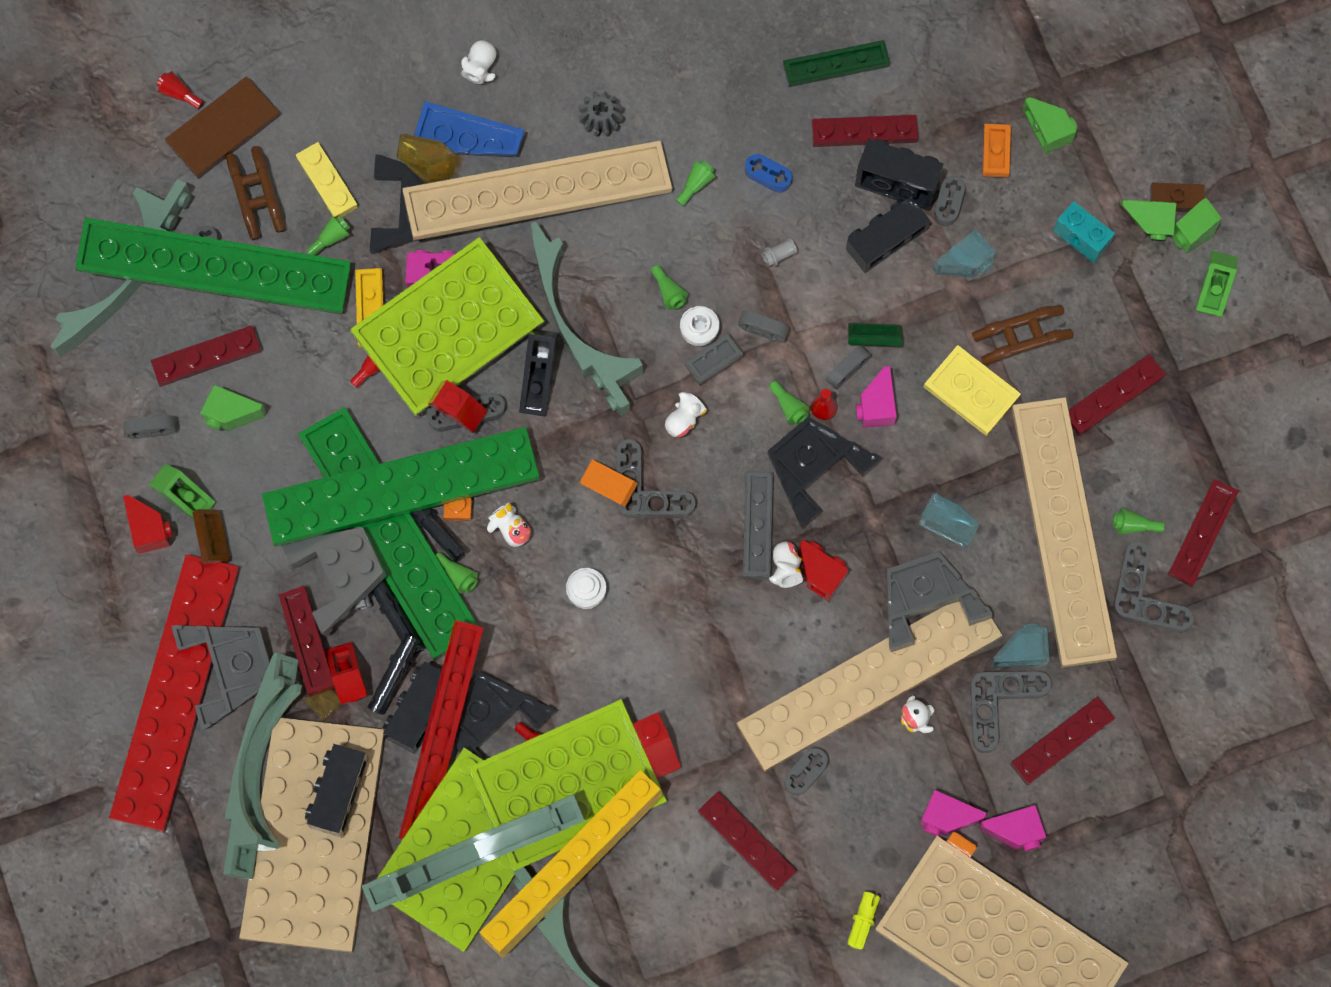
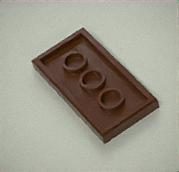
(222, 127)

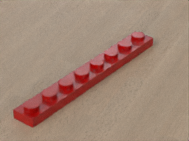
(443, 718)

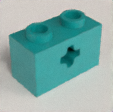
(1084, 232)

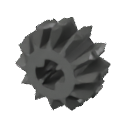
(609, 117)

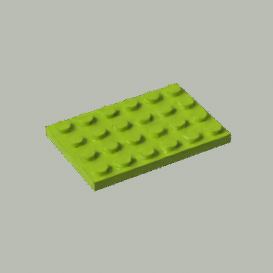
(447, 325)
(581, 758)
(452, 815)

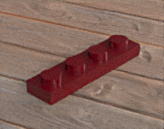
(857, 130)
(206, 356)
(1115, 394)
(1203, 533)
(306, 641)
(1062, 741)
(747, 841)

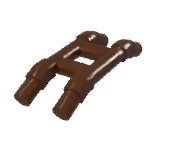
(247, 204)
(1014, 347)

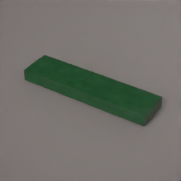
(836, 63)

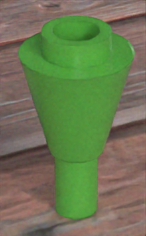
(699, 176)
(333, 232)
(672, 294)
(792, 407)
(1130, 522)
(460, 576)

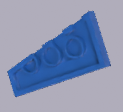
(468, 133)

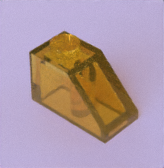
(426, 157)

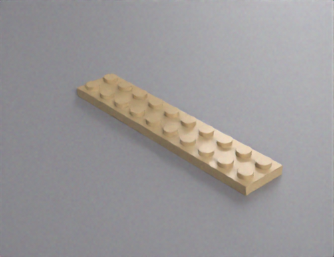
(536, 190)
(1063, 533)
(863, 685)

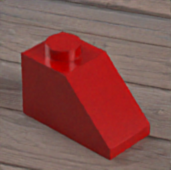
(457, 405)
(146, 526)
(346, 673)
(657, 745)

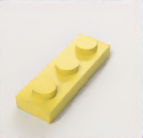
(326, 181)

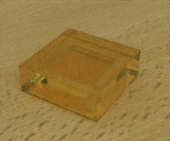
(323, 704)

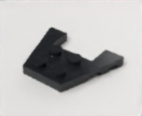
(393, 170)
(806, 456)
(489, 706)

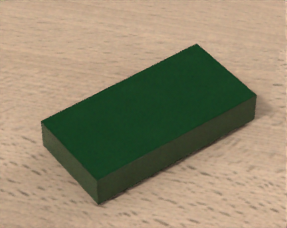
(874, 334)

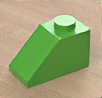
(1050, 124)
(1152, 216)
(1196, 226)
(1217, 283)
(230, 410)
(180, 491)

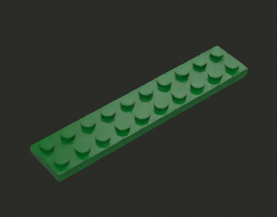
(213, 266)
(400, 486)
(404, 553)

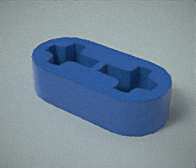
(768, 167)

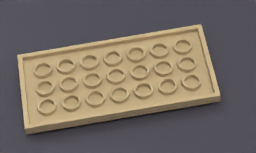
(314, 880)
(988, 931)

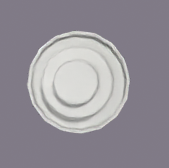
(699, 326)
(586, 588)

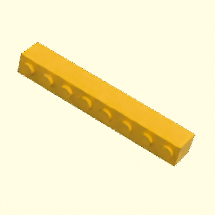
(571, 864)

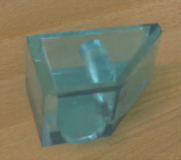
(966, 258)
(949, 520)
(1024, 648)

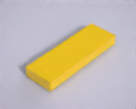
(368, 292)

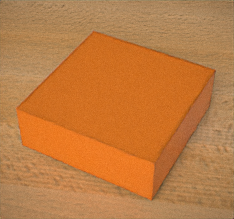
(961, 844)

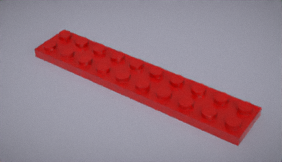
(170, 699)

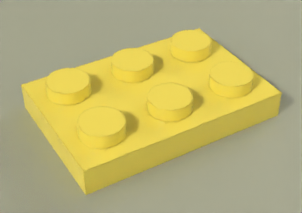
(972, 390)

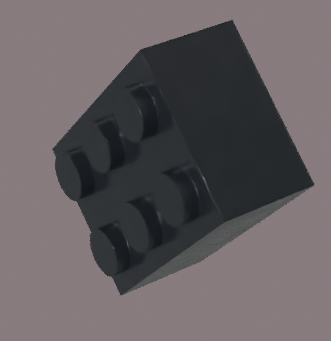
(898, 173)

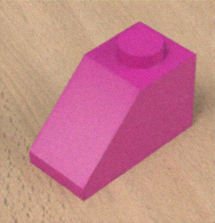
(877, 402)
(949, 815)
(1016, 829)

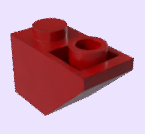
(821, 572)

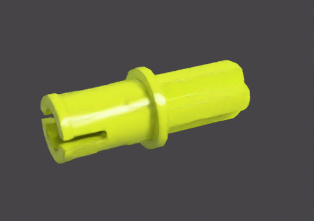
(863, 920)

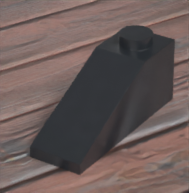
(538, 372)

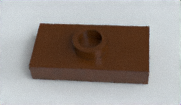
(1184, 195)
(211, 536)

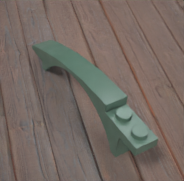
(82, 323)
(607, 370)
(244, 810)
(472, 853)
(553, 929)

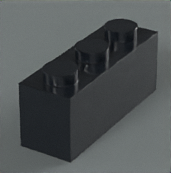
(887, 234)
(415, 705)
(336, 790)

